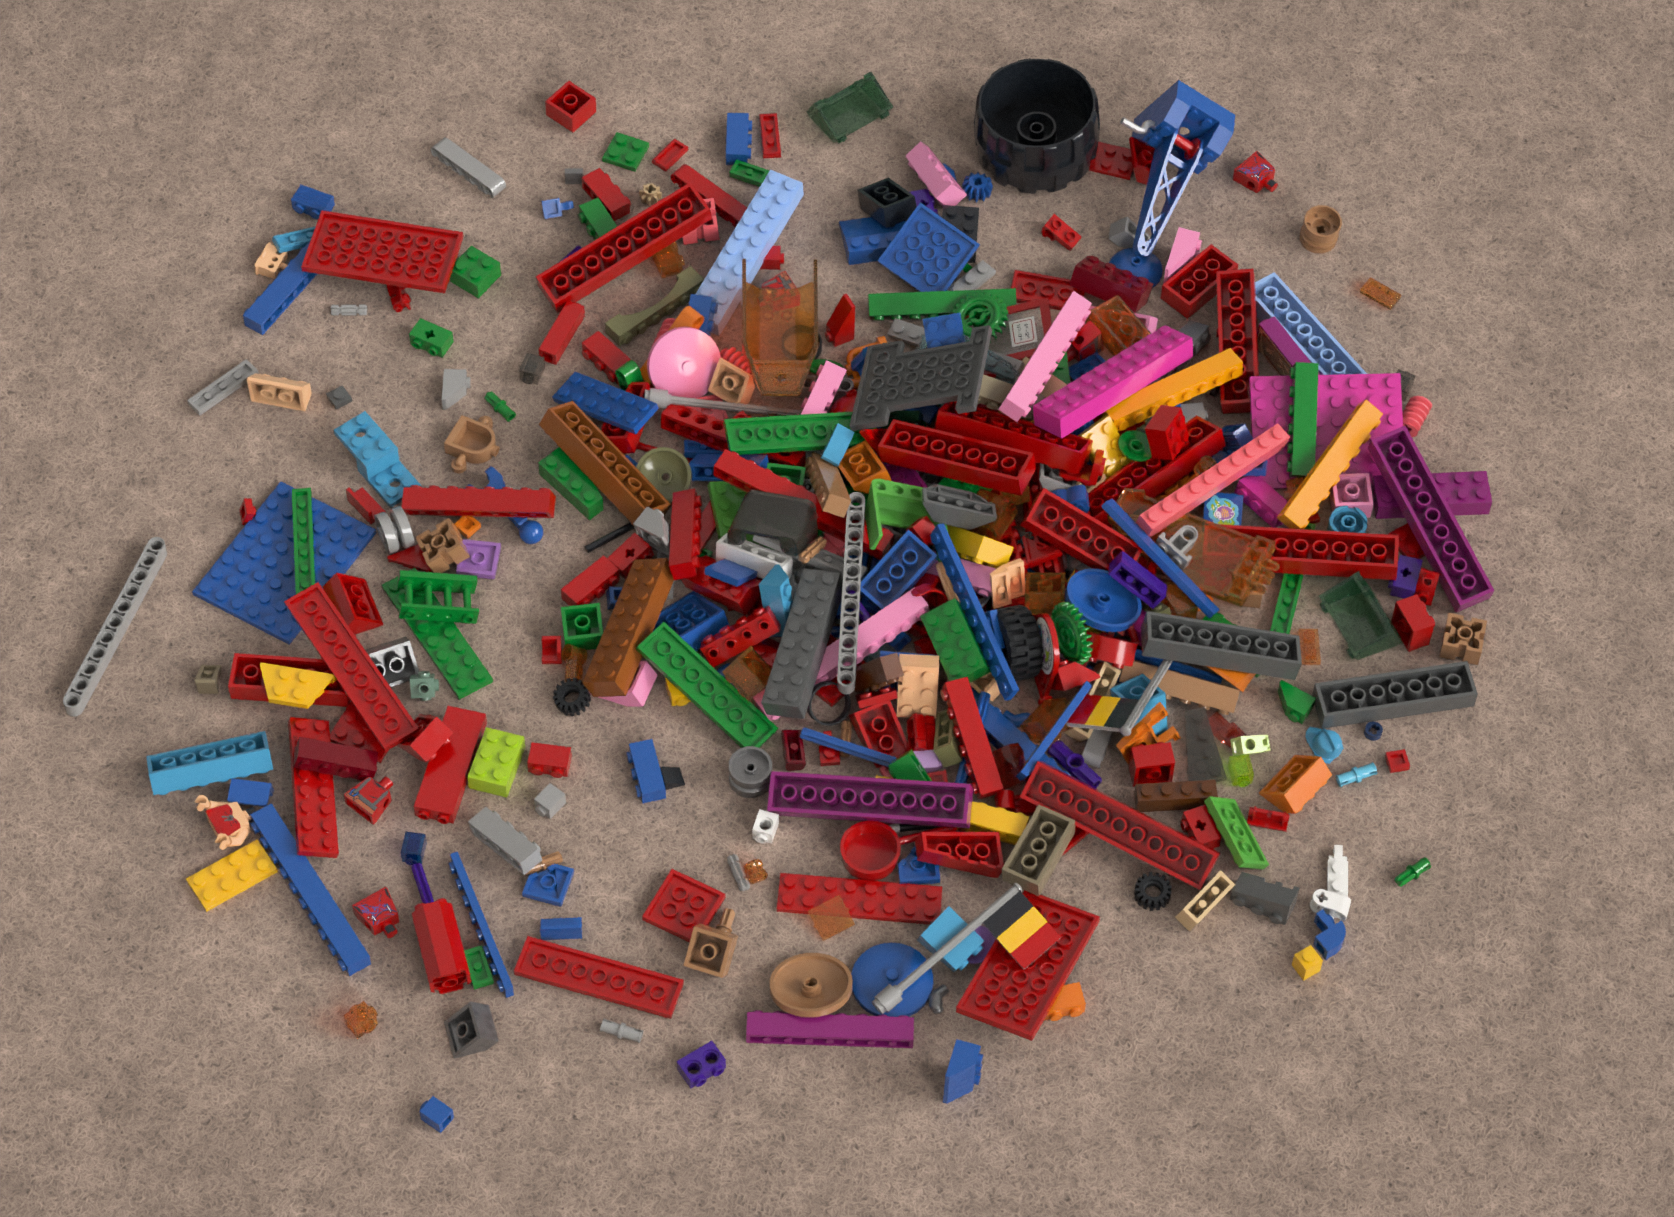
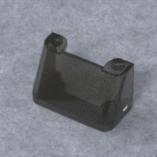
(775, 517)

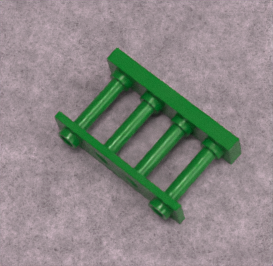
(442, 583)

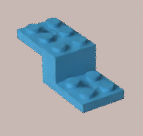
(376, 457)

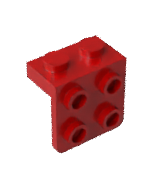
(1089, 474)

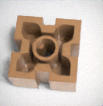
(442, 546)
(1463, 638)

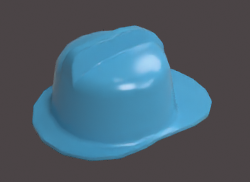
(1324, 743)

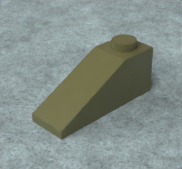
(945, 743)

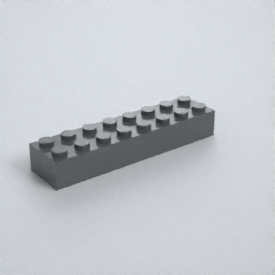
(803, 644)
(1221, 645)
(1394, 694)

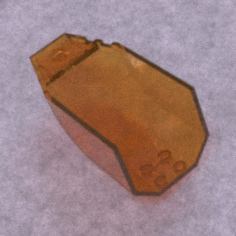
(779, 334)

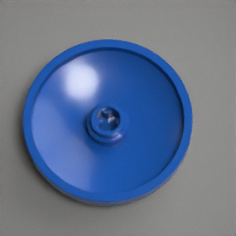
(1102, 600)
(890, 965)

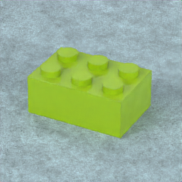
(496, 762)

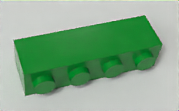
(596, 218)

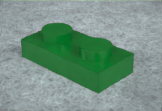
(748, 173)
(478, 967)

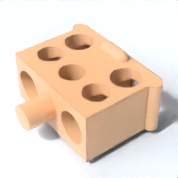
(270, 262)

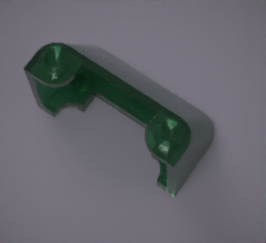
(851, 108)
(1360, 617)

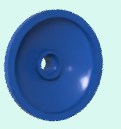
(1146, 267)

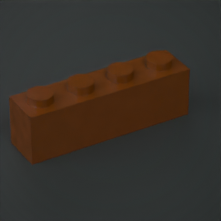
(878, 673)
(1173, 795)

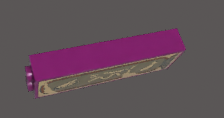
(1278, 346)

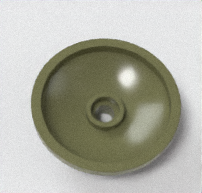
(666, 461)

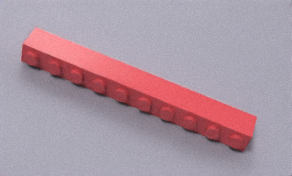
(1213, 480)

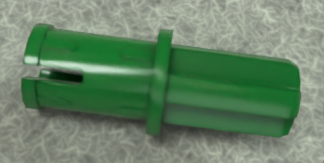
(500, 406)
(1413, 871)

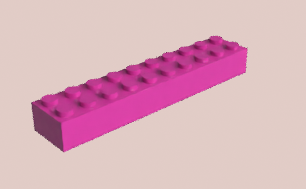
(1112, 381)

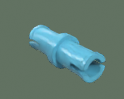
(1356, 774)

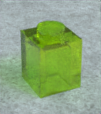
(1241, 770)

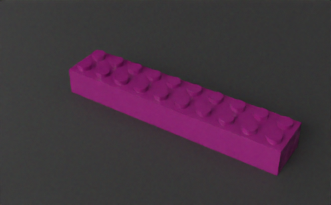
(1430, 519)
(870, 799)

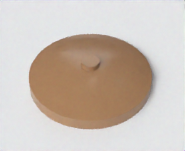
(811, 985)

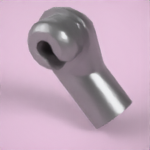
(935, 999)

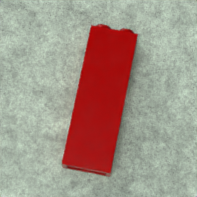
(448, 771)

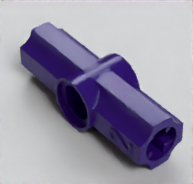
(1067, 757)

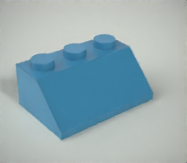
(776, 593)

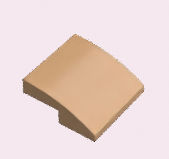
(1007, 583)

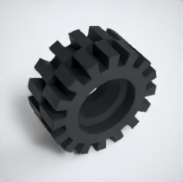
(569, 687)
(1148, 901)

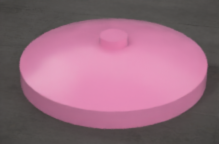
(683, 362)

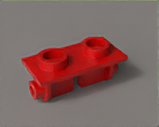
(401, 299)
(1268, 819)

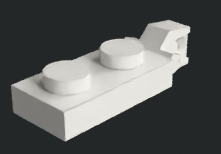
(1337, 872)

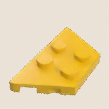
(294, 685)

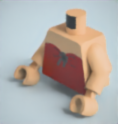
(226, 820)

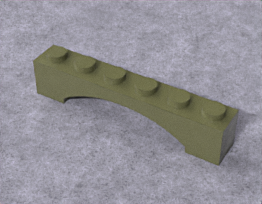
(625, 327)

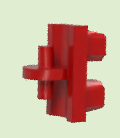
(1427, 585)

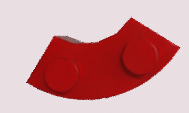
(1112, 650)

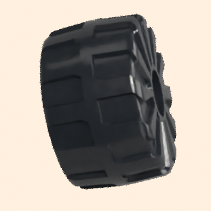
(1037, 125)

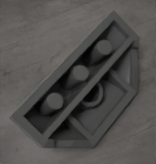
(957, 507)

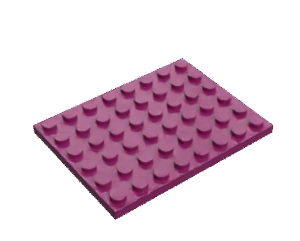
(1335, 402)

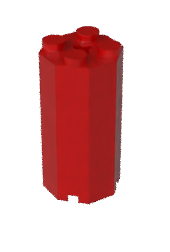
(441, 946)

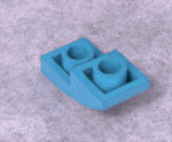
(837, 445)

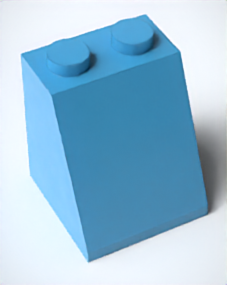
(1134, 689)
(942, 931)

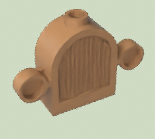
(471, 442)

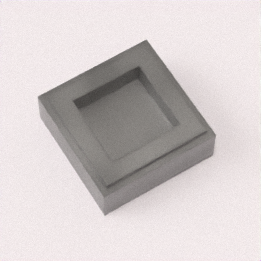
(573, 176)

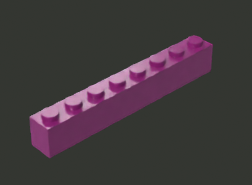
(830, 1030)

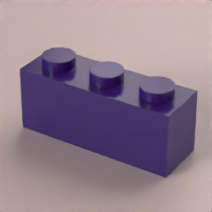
(1137, 579)

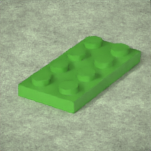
(725, 504)
(1236, 833)

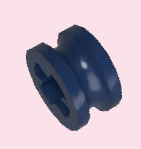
(1373, 737)

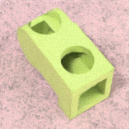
(1250, 744)

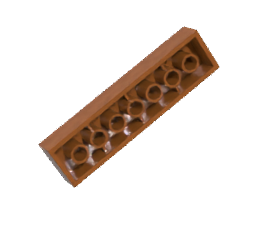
(602, 461)
(628, 626)

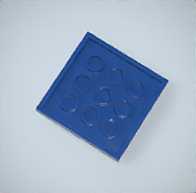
(928, 251)

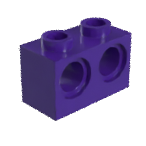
(697, 1061)

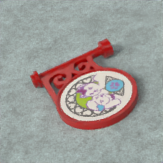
(1050, 655)

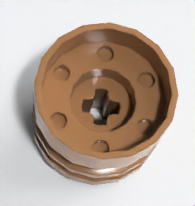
(1320, 229)

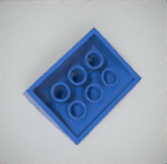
(866, 239)
(693, 618)

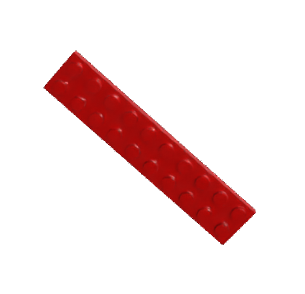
(351, 666)

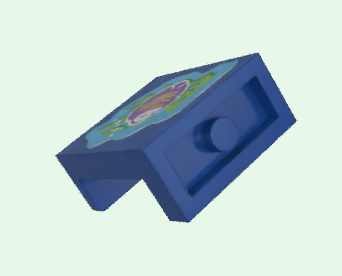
(1224, 509)

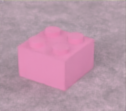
(1352, 491)

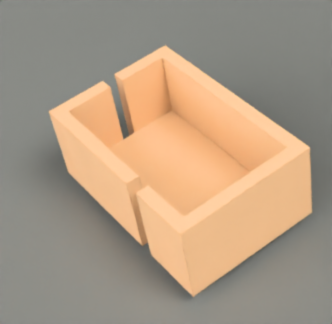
(918, 686)

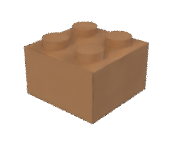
(710, 950)

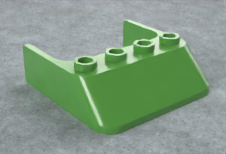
(893, 505)

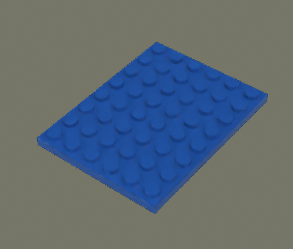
(259, 564)

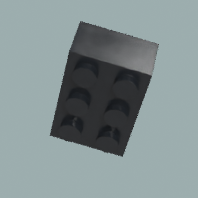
(887, 202)
(963, 219)

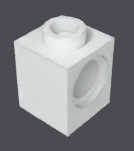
(768, 820)

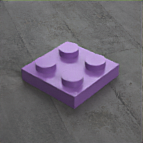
(482, 559)

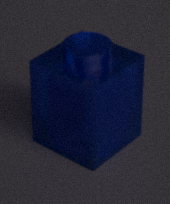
(413, 848)

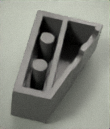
(1264, 897)

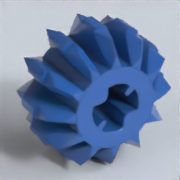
(977, 186)

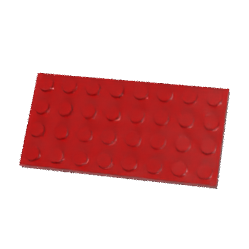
(382, 251)
(1020, 998)

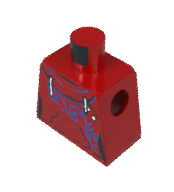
(1255, 173)
(378, 913)

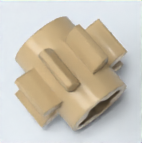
(650, 194)

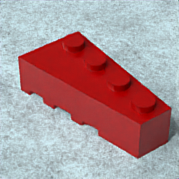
(622, 439)
(963, 851)

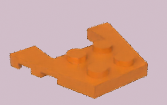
(1143, 733)

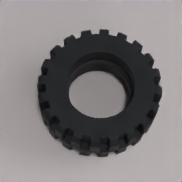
(1021, 641)

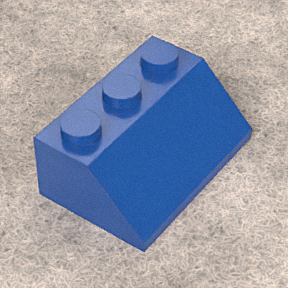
(963, 1070)

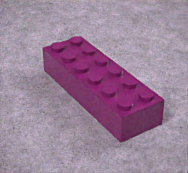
(1464, 492)

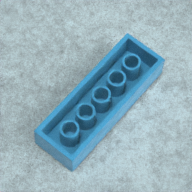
(209, 763)

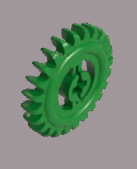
(978, 317)
(1071, 630)

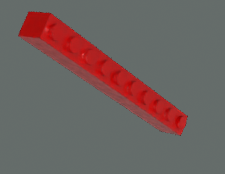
(749, 476)

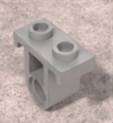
(1178, 546)

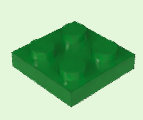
(625, 151)

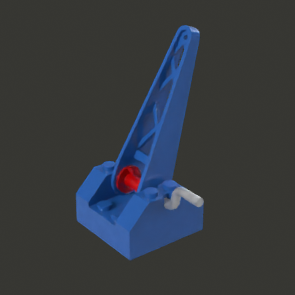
(1160, 128)

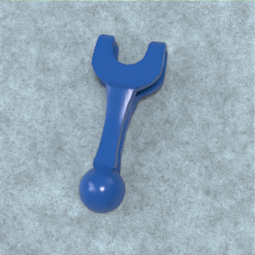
(529, 530)

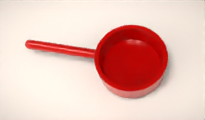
(873, 849)

